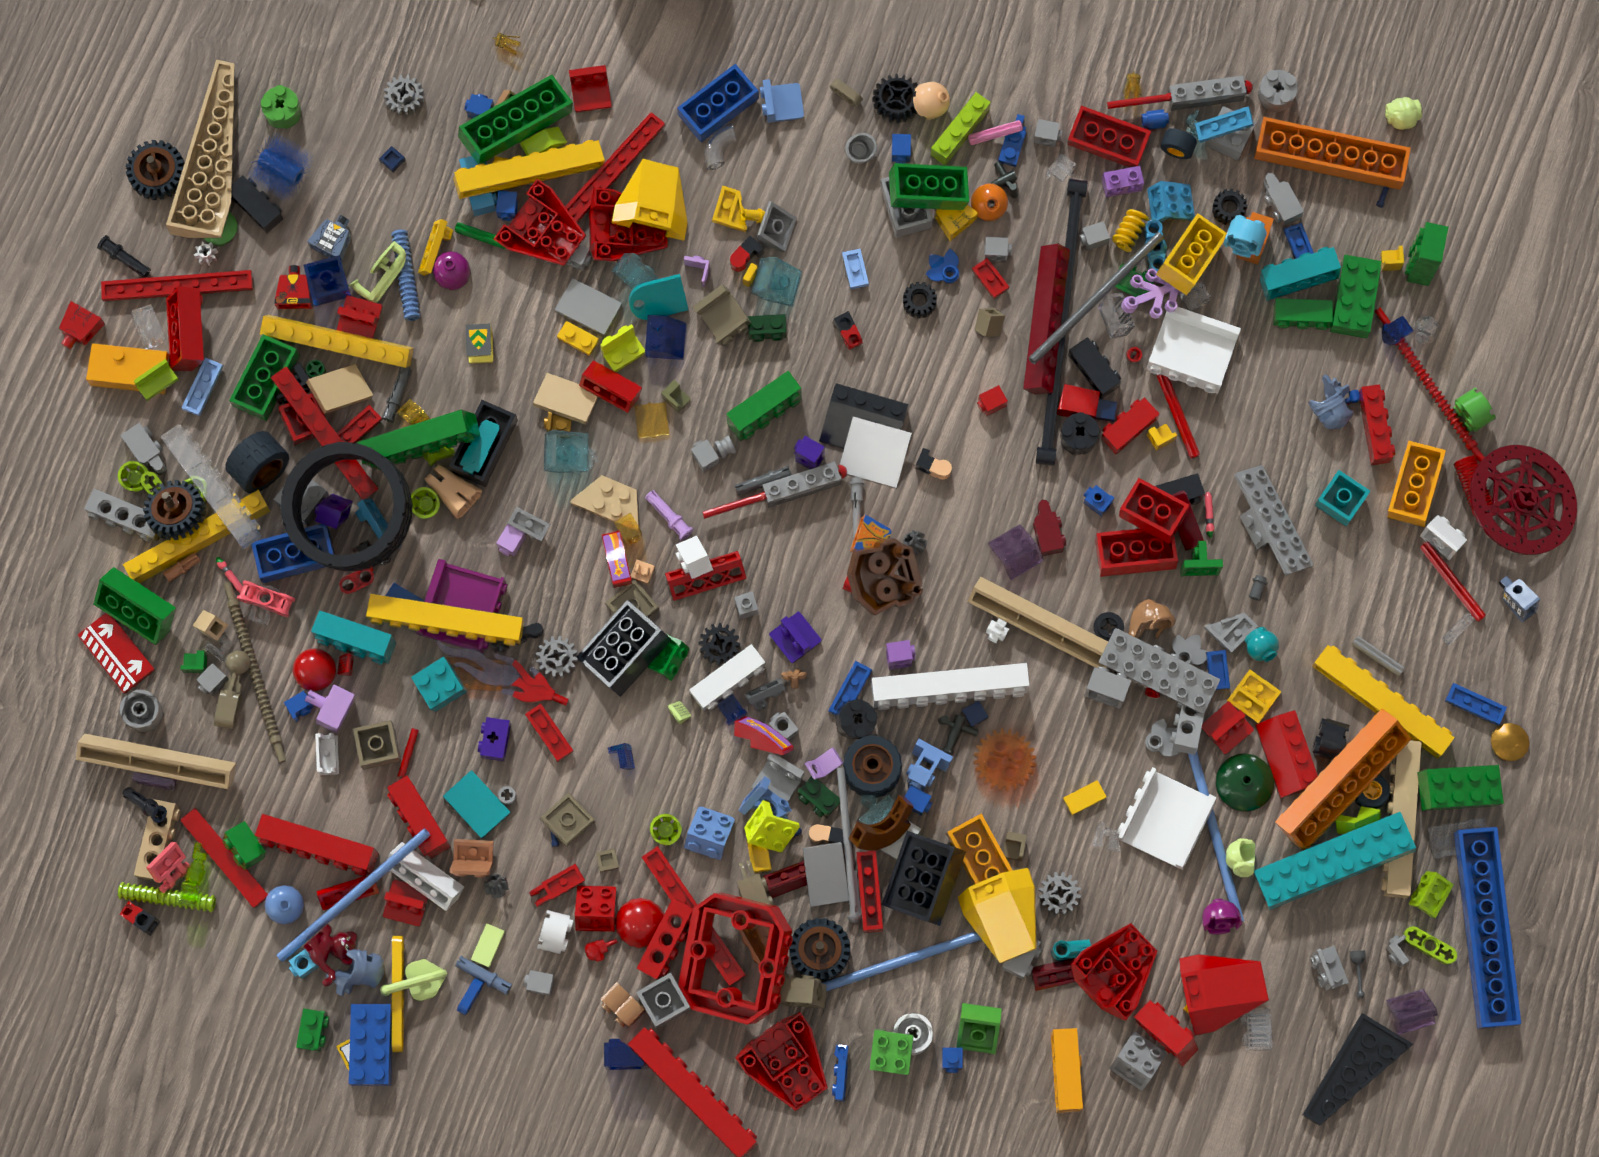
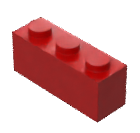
(610, 386)
(1129, 425)

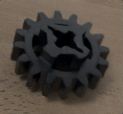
(713, 647)

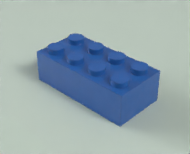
(718, 103)
(280, 558)
(370, 1045)

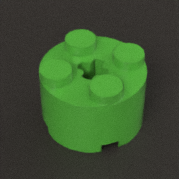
(272, 103)
(1474, 410)

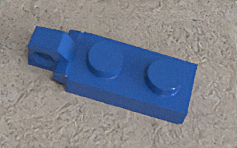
(1012, 145)
(840, 1071)

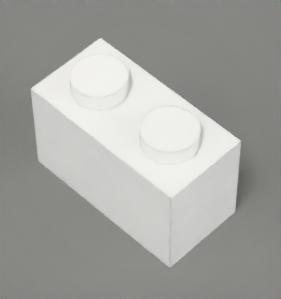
(693, 557)

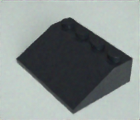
(851, 403)
(623, 648)
(923, 878)

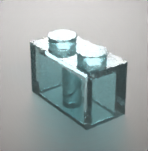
(633, 271)

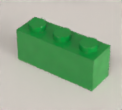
(1303, 313)

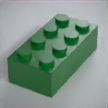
(928, 186)
(1426, 253)
(1355, 296)
(255, 389)
(764, 406)
(134, 606)
(1460, 787)

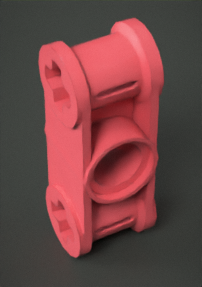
(252, 595)

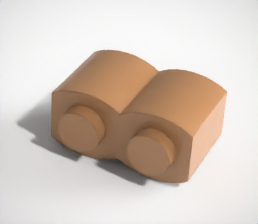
(623, 1005)

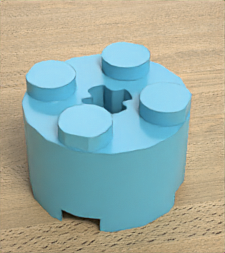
(1245, 236)

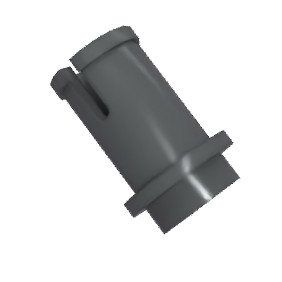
(1257, 588)

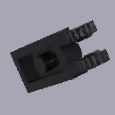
(532, 631)

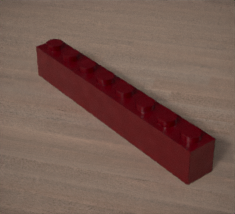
(1046, 316)

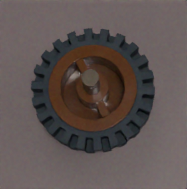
(155, 169)
(174, 510)
(820, 949)

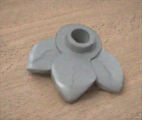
(1190, 649)
(1163, 735)

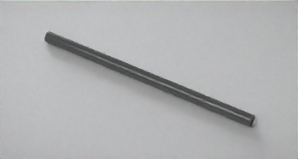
(1096, 298)

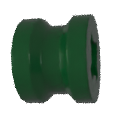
(315, 366)

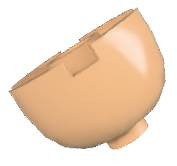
(931, 100)

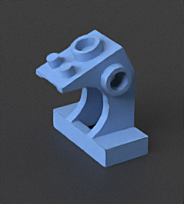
(920, 776)
(760, 793)

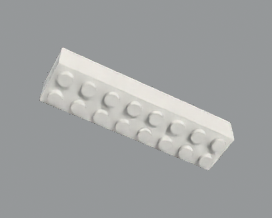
(950, 686)

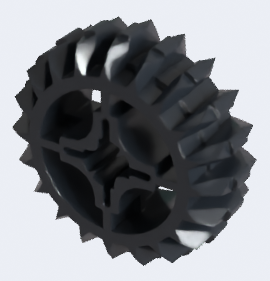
(887, 108)

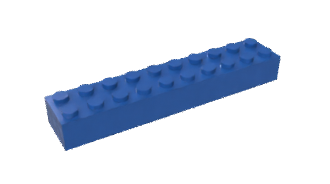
(1487, 928)

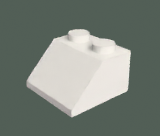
(1443, 537)

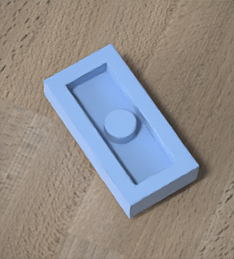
(855, 269)

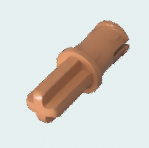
(181, 567)

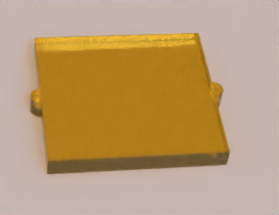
(651, 420)

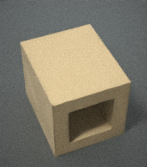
(210, 625)

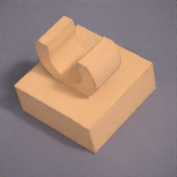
(642, 572)

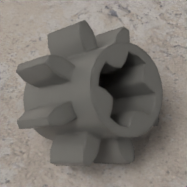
(916, 541)
(496, 886)

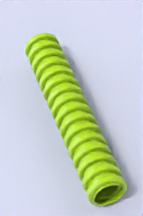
(170, 897)

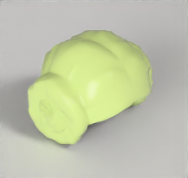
(1403, 113)
(1241, 857)

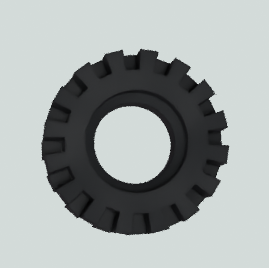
(1229, 196)
(923, 289)

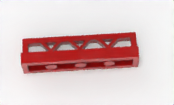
(719, 565)

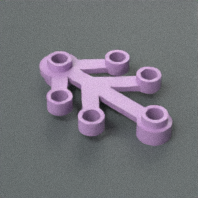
(1155, 292)

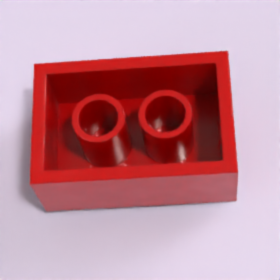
(1153, 510)

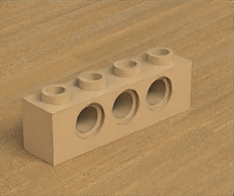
(153, 831)

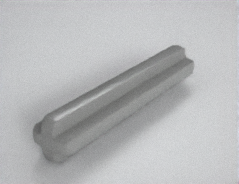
(1378, 656)

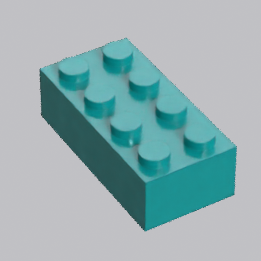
(1300, 273)
(353, 637)

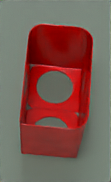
(1078, 399)

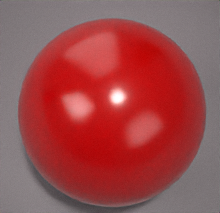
(314, 669)

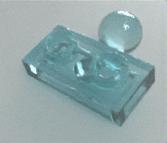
(877, 811)

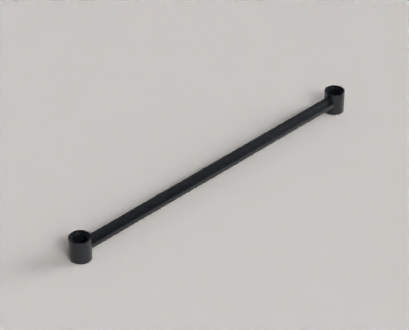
(1046, 453)

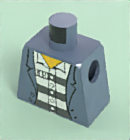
(331, 238)
(1519, 598)

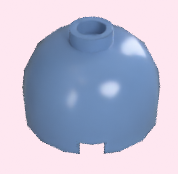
(284, 904)

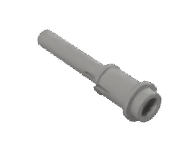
(856, 497)

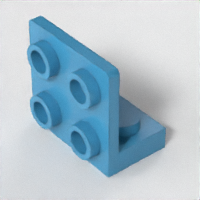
(1170, 201)

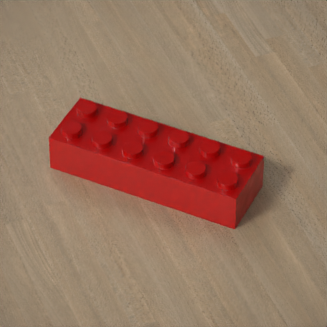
(316, 844)

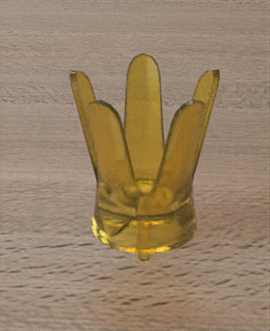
(501, 41)
(1132, 84)

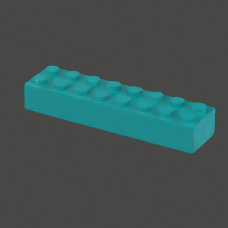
(1335, 860)

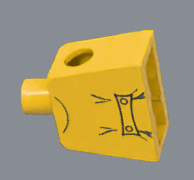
(955, 221)

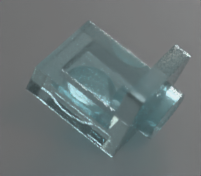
(1191, 120)

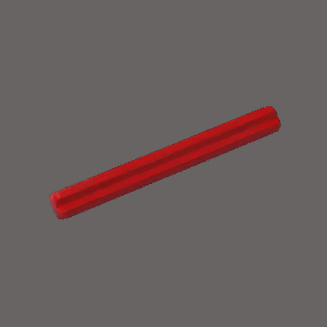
(1178, 416)
(1452, 581)

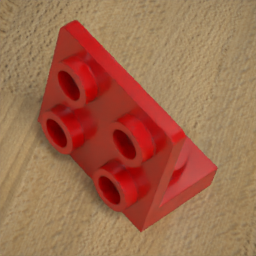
(590, 88)
(595, 908)

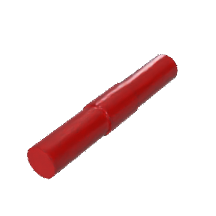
(408, 753)

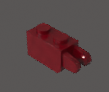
(1047, 530)

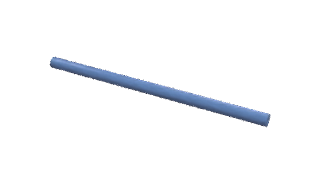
(1215, 834)
(353, 895)
(902, 960)

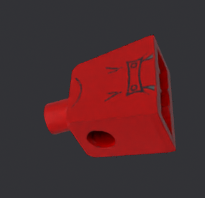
(79, 325)

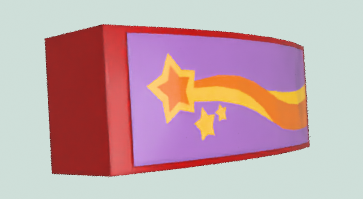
(616, 559)
(762, 736)

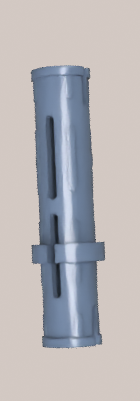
(480, 973)

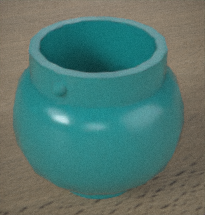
(1262, 644)

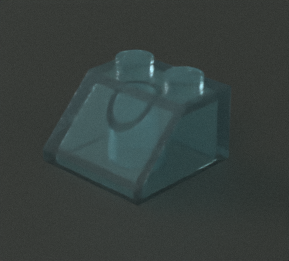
(776, 281)
(565, 451)

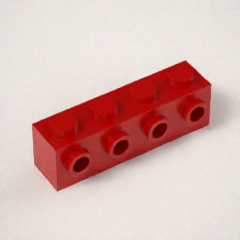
(1375, 424)

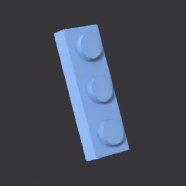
(202, 387)

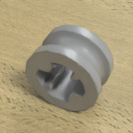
(511, 791)

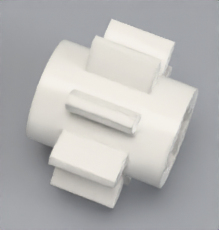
(201, 252)
(997, 630)

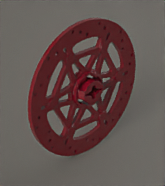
(1523, 499)

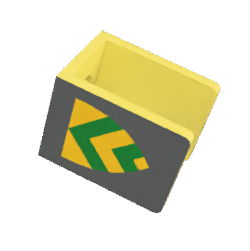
(479, 343)

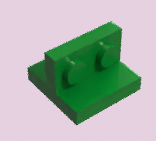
(1199, 564)

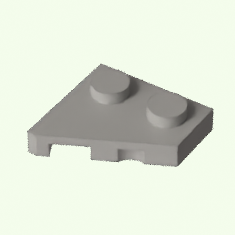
(1231, 631)

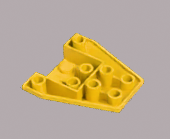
(654, 200)
(1003, 913)

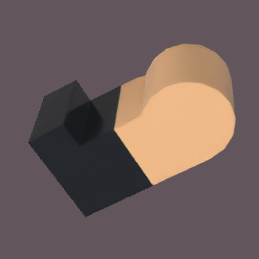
(937, 468)
(826, 834)

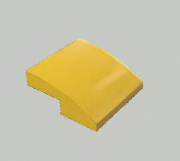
(1254, 696)

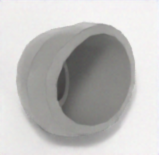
(861, 148)

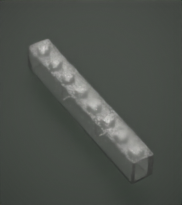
(211, 486)

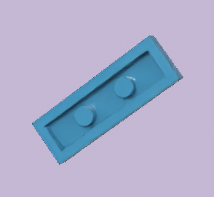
(1224, 124)
(369, 512)

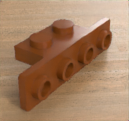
(756, 941)

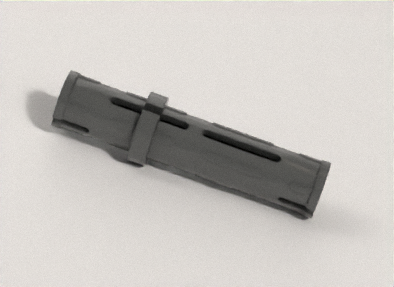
(394, 401)
(756, 483)

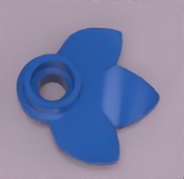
(943, 265)

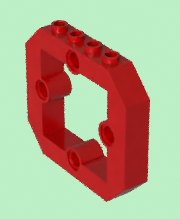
(694, 961)

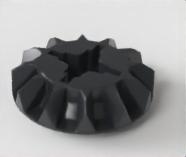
(1100, 622)

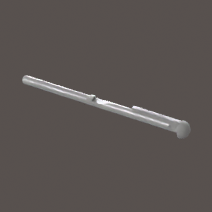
(854, 902)

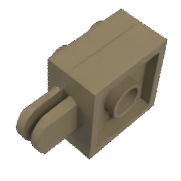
(753, 887)
(803, 992)

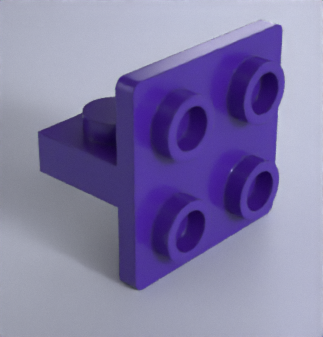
(795, 637)

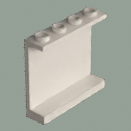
(1193, 349)
(1166, 819)

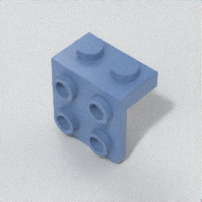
(781, 101)
(709, 833)

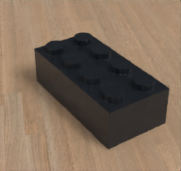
(506, 422)

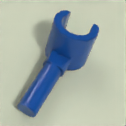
(1353, 396)

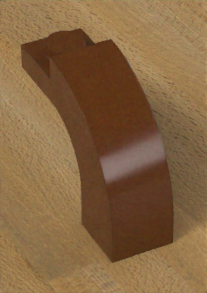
(885, 832)

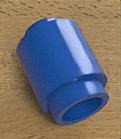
(1154, 119)

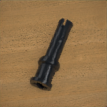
(117, 252)
(148, 806)

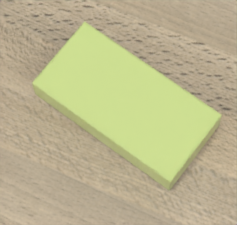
(487, 945)

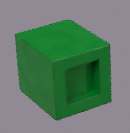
(194, 662)

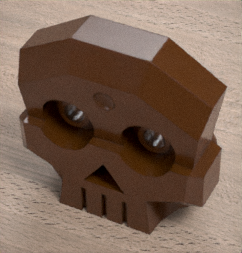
(869, 580)

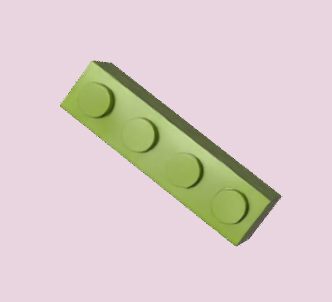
(960, 128)

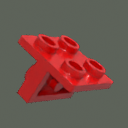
(359, 316)
(1227, 727)
(404, 904)

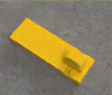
(439, 232)

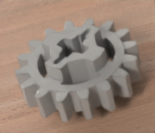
(409, 100)
(550, 657)
(1072, 890)

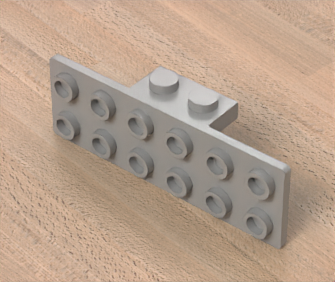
(1269, 522)
(1159, 670)

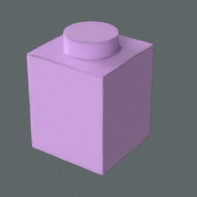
(510, 540)

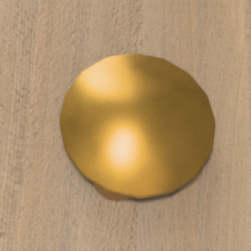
(1510, 742)

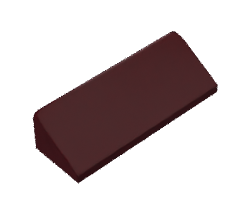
(1189, 529)
(786, 879)
(1053, 974)

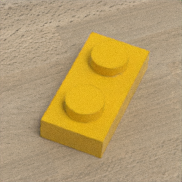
(577, 338)

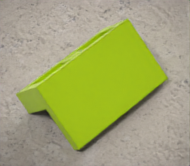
(155, 380)

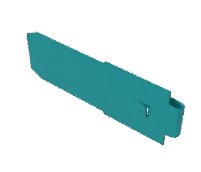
(478, 450)

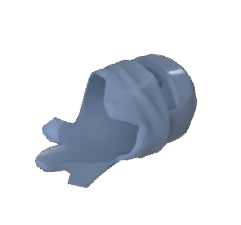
(1332, 411)
(363, 970)

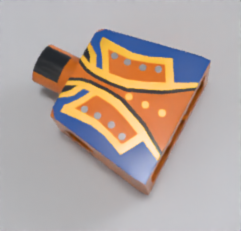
(868, 533)

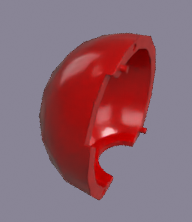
(638, 921)

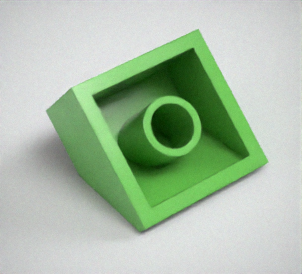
(979, 1028)

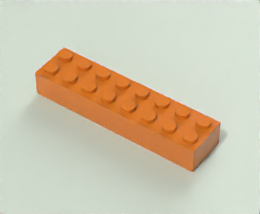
(1332, 153)
(1343, 780)

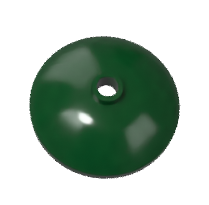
(1242, 795)

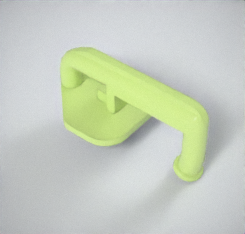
(389, 276)
(422, 980)

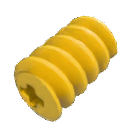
(1128, 228)

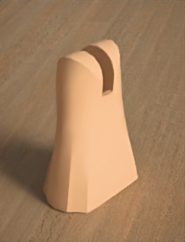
(453, 491)

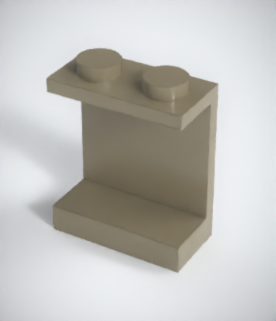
(722, 315)

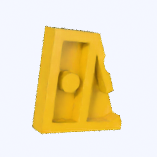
(729, 209)

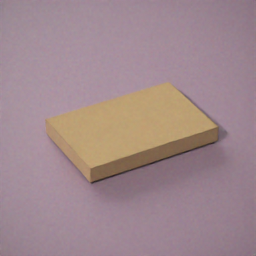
(339, 388)
(565, 399)

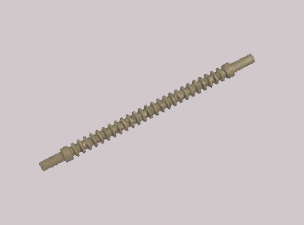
(275, 739)

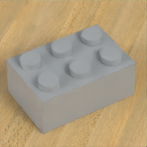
(905, 220)

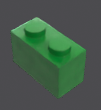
(243, 845)

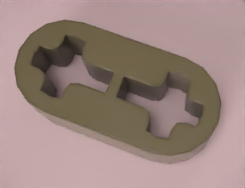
(846, 92)

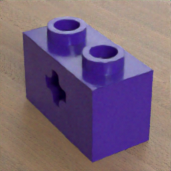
(809, 453)
(333, 511)
(498, 749)

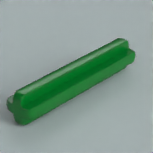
(477, 234)

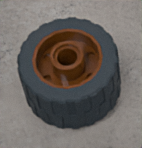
(257, 462)
(872, 751)

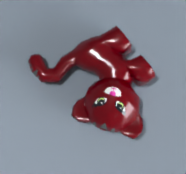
(338, 945)

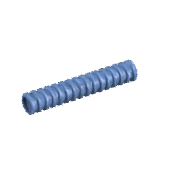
(406, 278)

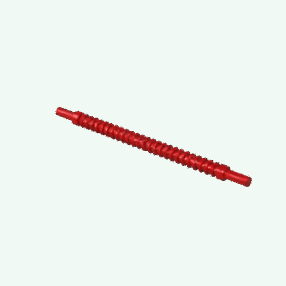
(1470, 444)

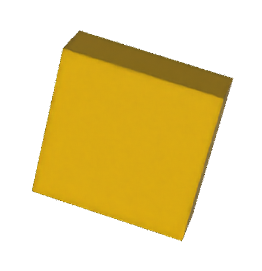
(750, 275)

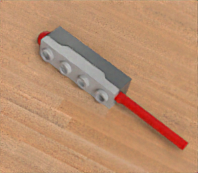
(1195, 94)
(789, 488)

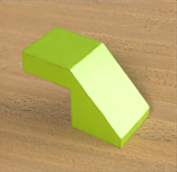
(544, 141)
(1365, 816)

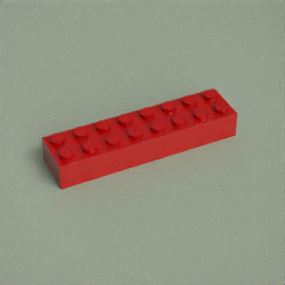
(692, 1093)

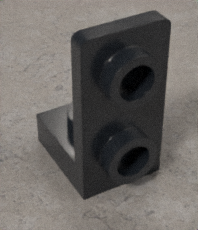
(300, 376)

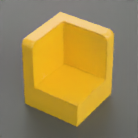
(1392, 259)
(1161, 436)

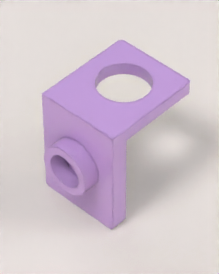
(698, 262)
(824, 764)

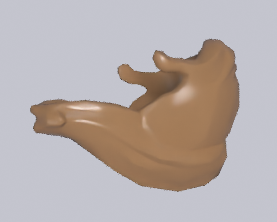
(1150, 616)

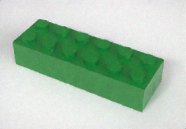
(515, 119)
(424, 437)

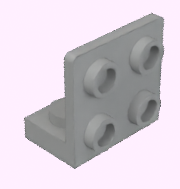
(783, 776)
(1329, 968)
(1138, 1061)

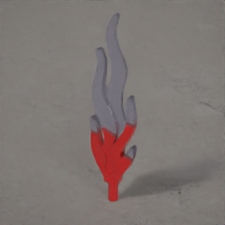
(506, 675)

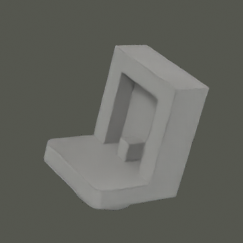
(1396, 954)

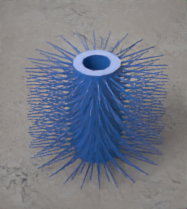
(280, 166)

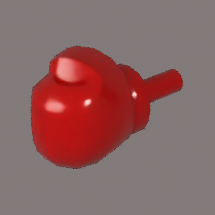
(596, 949)

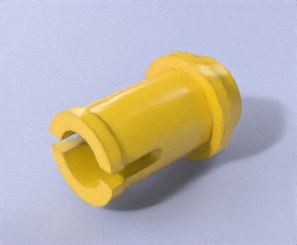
(752, 215)

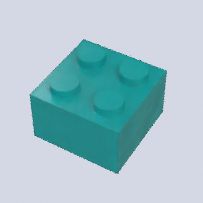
(1342, 498)
(439, 684)

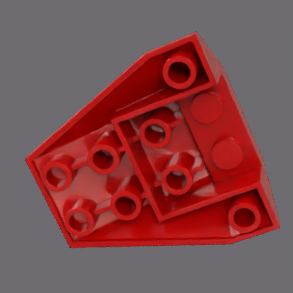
(542, 228)
(611, 240)
(1115, 970)
(1220, 990)
(786, 1061)

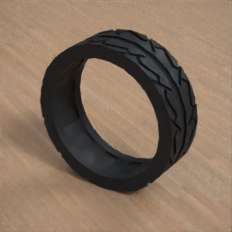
(303, 474)

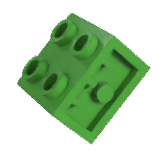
(891, 1052)

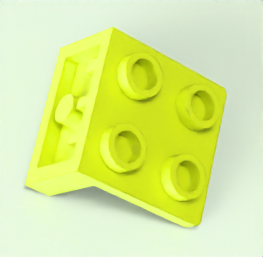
(621, 348)
(769, 830)

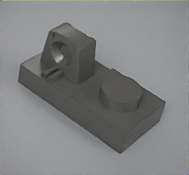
(757, 696)

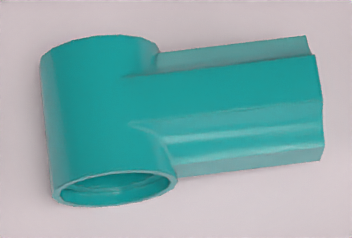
(1072, 948)

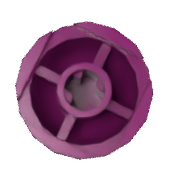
(451, 270)
(1220, 917)

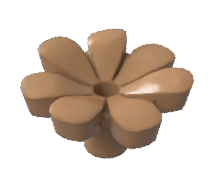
(794, 677)

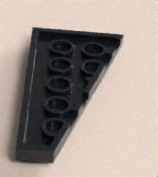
(1360, 1059)

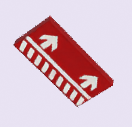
(116, 652)

